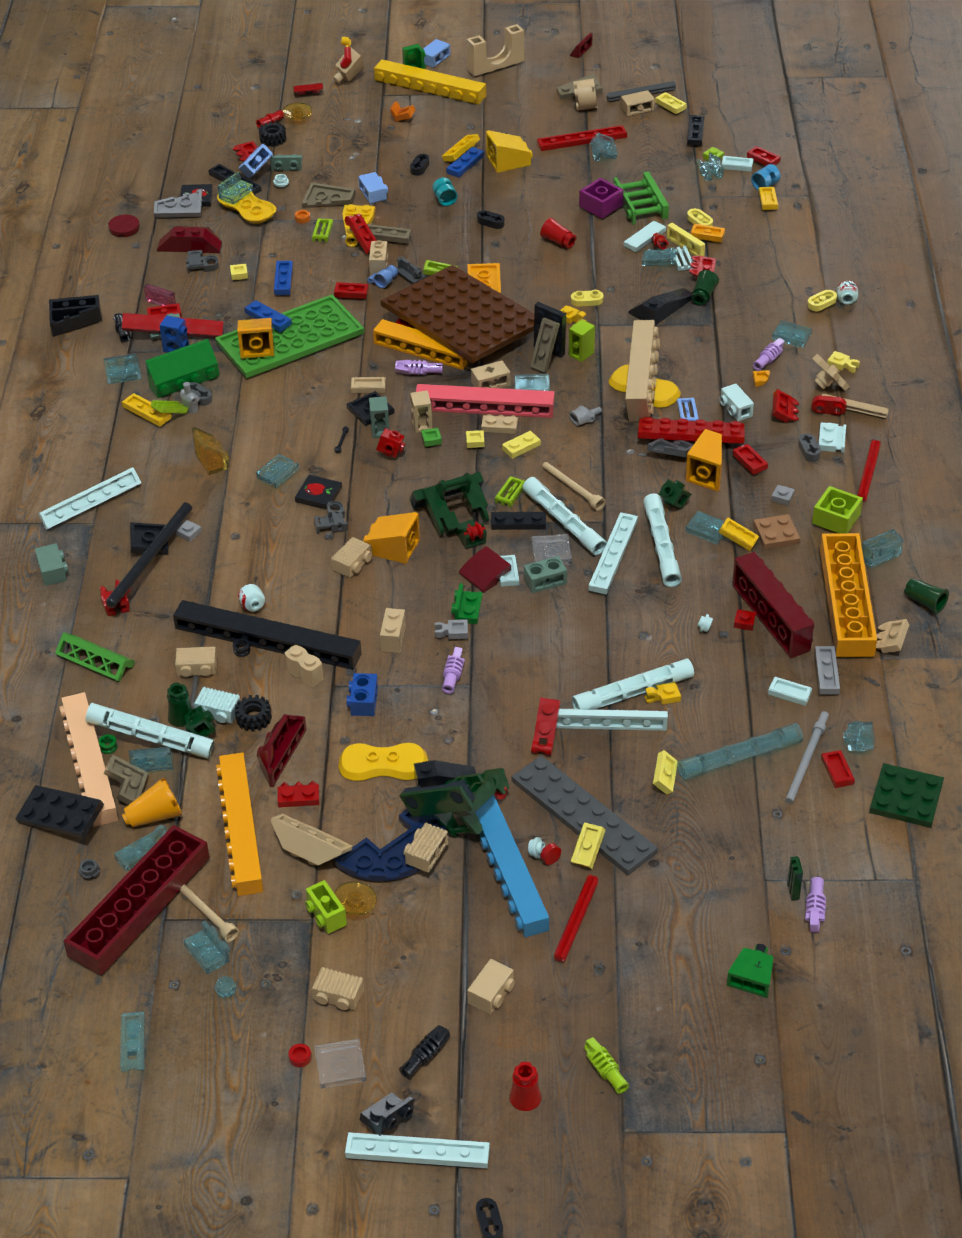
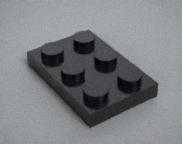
(543, 311)

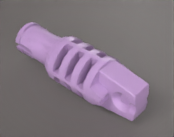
(769, 354)
(417, 367)
(452, 670)
(815, 904)

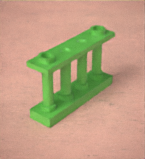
(651, 190)

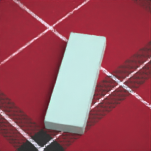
(644, 236)

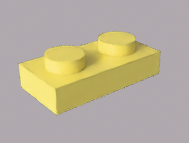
(670, 103)
(521, 444)
(665, 772)
(588, 845)

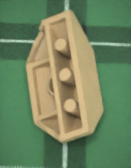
(307, 841)

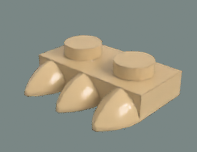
(499, 424)
(892, 635)

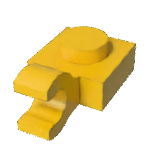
(573, 314)
(664, 693)

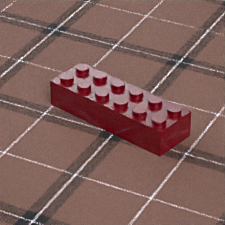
(773, 605)

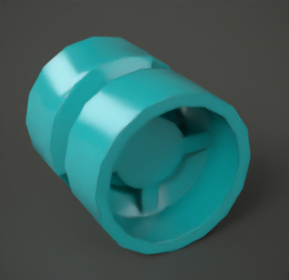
(445, 191)

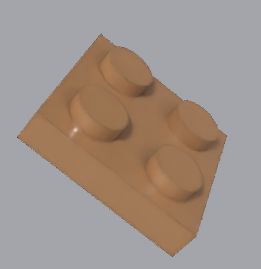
(776, 531)

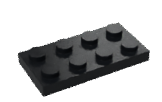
(59, 811)

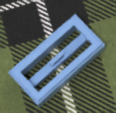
(693, 406)

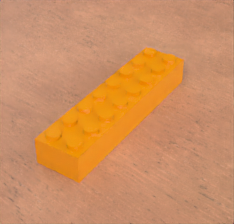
(848, 595)

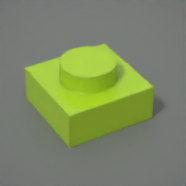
(714, 151)

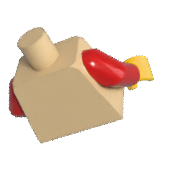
(349, 64)

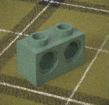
(378, 415)
(545, 574)

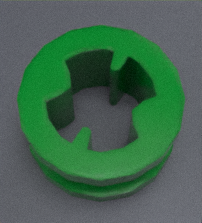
(107, 738)

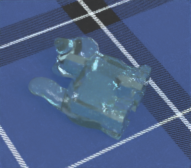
(711, 167)

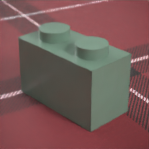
(51, 564)

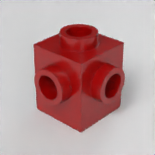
(391, 443)

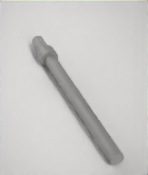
(818, 730)

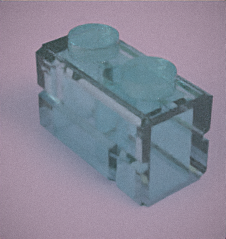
(882, 548)

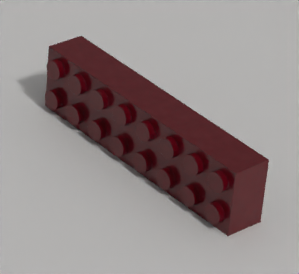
(136, 900)

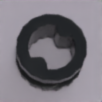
(241, 651)

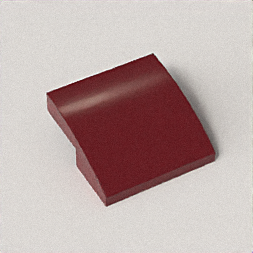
(484, 569)

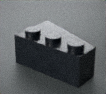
(73, 313)

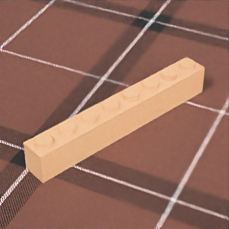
(88, 756)

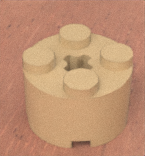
(585, 94)

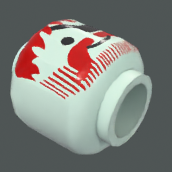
(847, 292)
(251, 596)

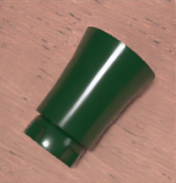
(704, 287)
(927, 595)
(178, 704)

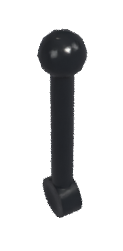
(345, 429)

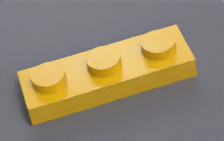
(460, 147)
(144, 409)

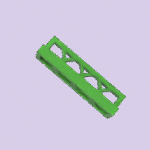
(98, 651)

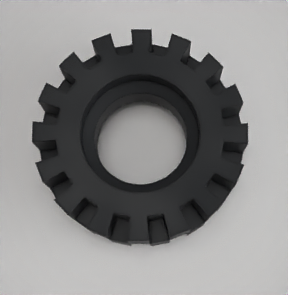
(272, 134)
(253, 721)

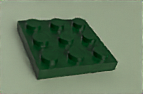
(906, 795)

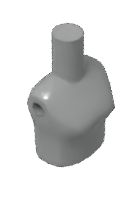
(189, 398)
(583, 415)

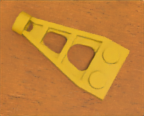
(367, 213)

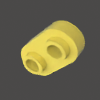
(697, 216)
(587, 298)
(822, 300)

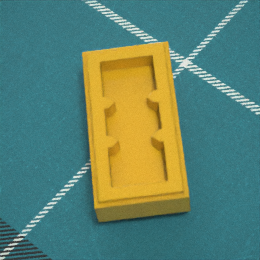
(768, 198)
(738, 534)

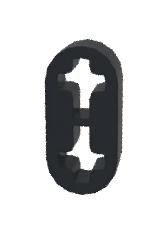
(419, 164)
(490, 219)
(494, 1219)

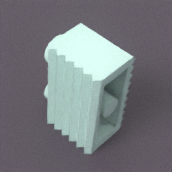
(219, 703)

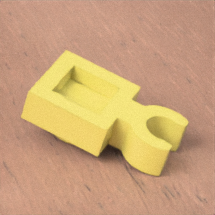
(843, 361)

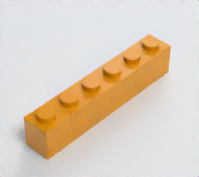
(415, 343)

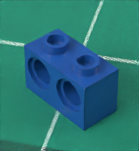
(173, 333)
(363, 694)

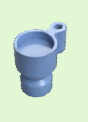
(383, 277)

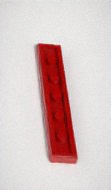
(579, 138)
(151, 324)

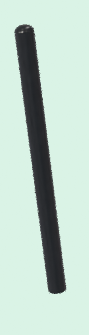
(148, 555)

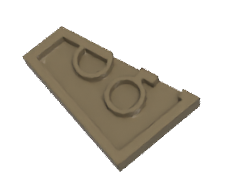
(327, 195)

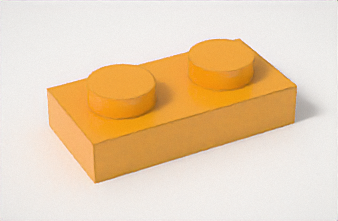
(709, 233)

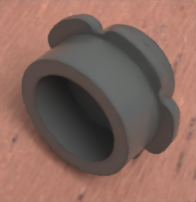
(89, 869)

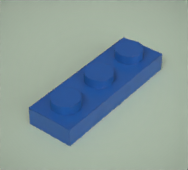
(465, 162)
(283, 278)
(258, 311)

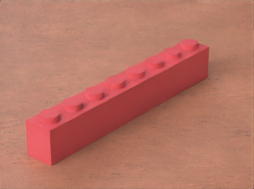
(490, 400)

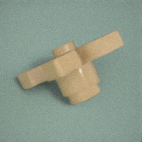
(828, 375)

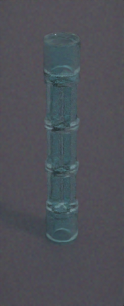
(727, 755)

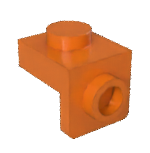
(401, 113)

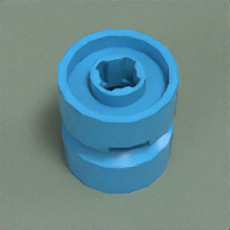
(766, 176)

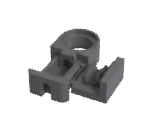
(198, 261)
(332, 518)

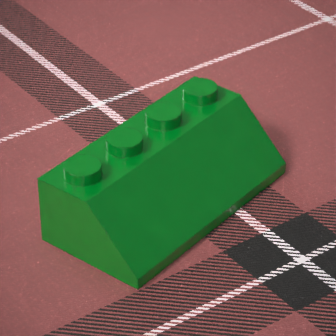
(187, 364)

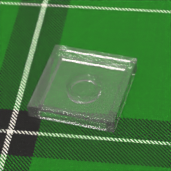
(551, 546)
(340, 1063)

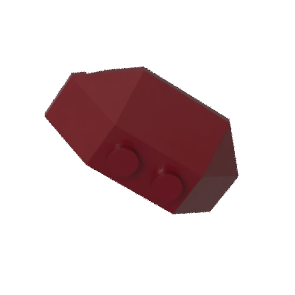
(190, 239)
(280, 746)

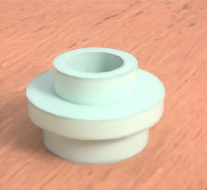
(281, 180)
(704, 623)
(535, 847)

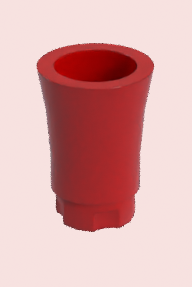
(557, 233)
(525, 1088)

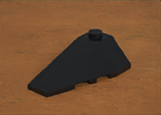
(661, 306)

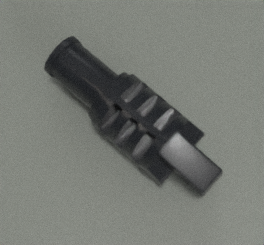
(425, 1051)

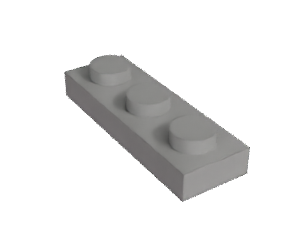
(827, 670)

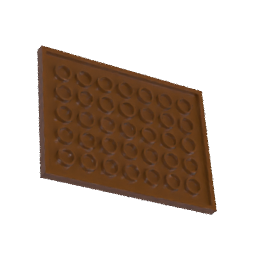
(461, 313)

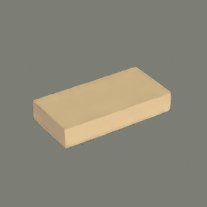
(368, 384)

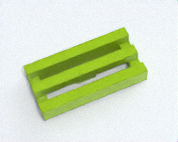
(315, 234)
(433, 267)
(169, 406)
(513, 493)

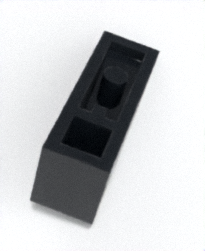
(439, 772)

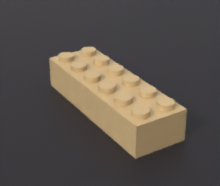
(642, 370)

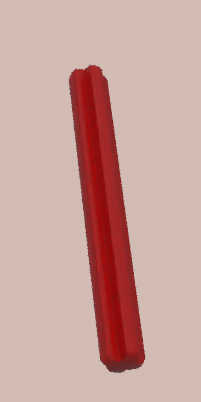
(869, 469)
(576, 918)

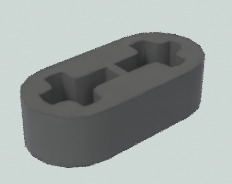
(203, 393)
(808, 443)

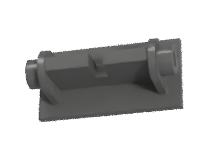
(409, 270)

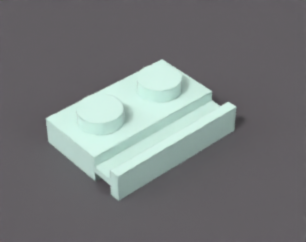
(832, 437)

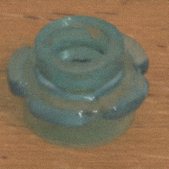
(225, 982)

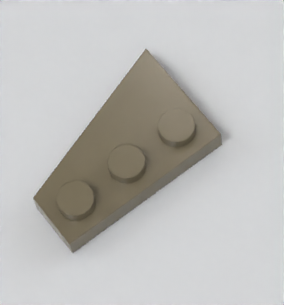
(567, 90)

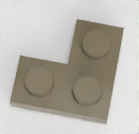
(130, 776)

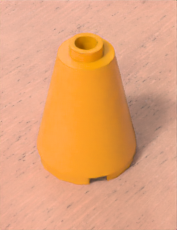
(152, 806)

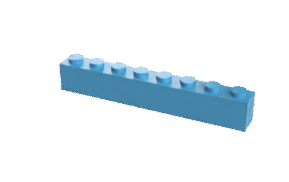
(511, 870)

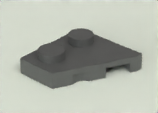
(670, 447)

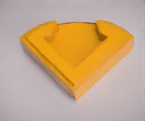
(760, 377)

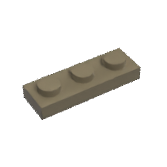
(390, 233)
(544, 345)

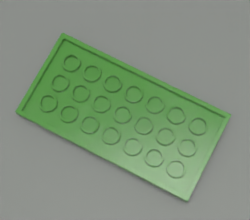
(312, 329)

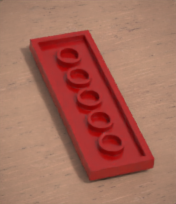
(689, 430)

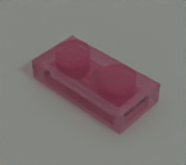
(159, 295)

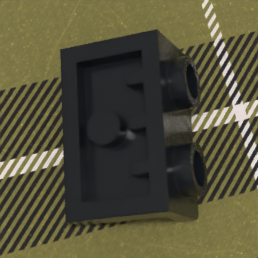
(387, 1113)

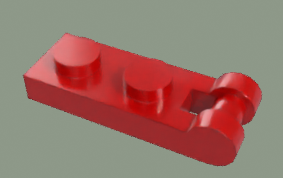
(361, 231)
(546, 725)

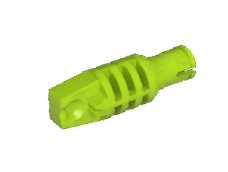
(605, 1065)

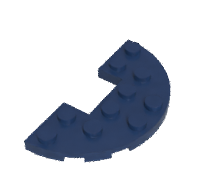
(383, 864)

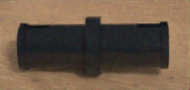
(123, 335)

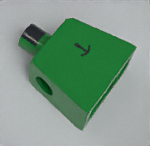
(752, 971)

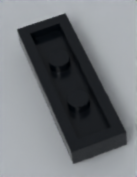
(695, 130)
(518, 520)

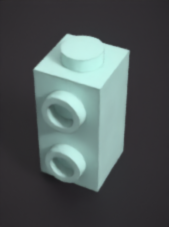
(736, 402)

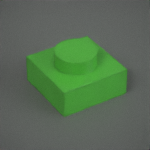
(431, 437)

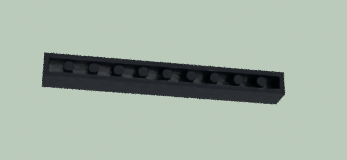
(266, 633)

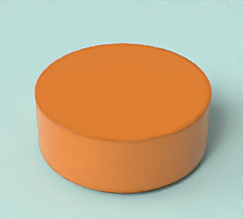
(302, 216)

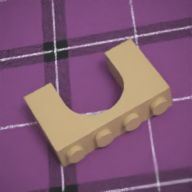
(510, 54)

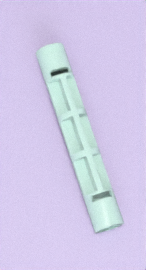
(571, 522)
(664, 547)
(633, 685)
(150, 730)

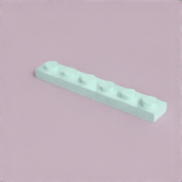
(89, 498)
(613, 553)
(612, 719)
(417, 1150)

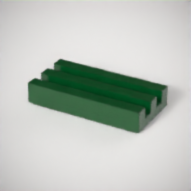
(795, 878)

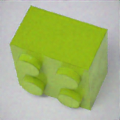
(837, 510)

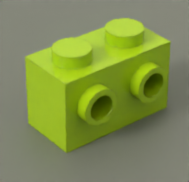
(581, 340)
(326, 907)

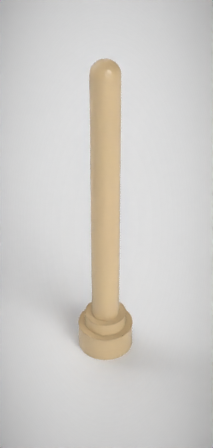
(596, 501)
(227, 930)

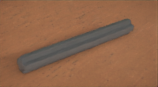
(656, 88)

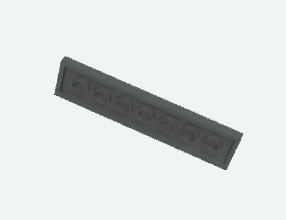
(574, 806)

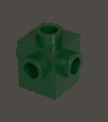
(674, 493)
(199, 721)

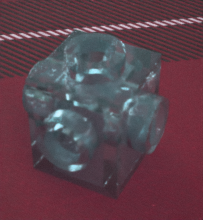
(860, 736)

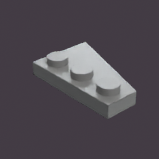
(185, 206)

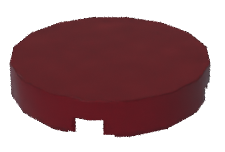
(123, 225)

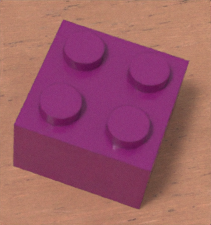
(601, 197)

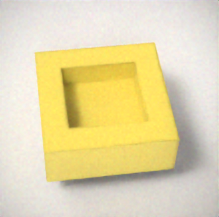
(238, 272)
(475, 439)

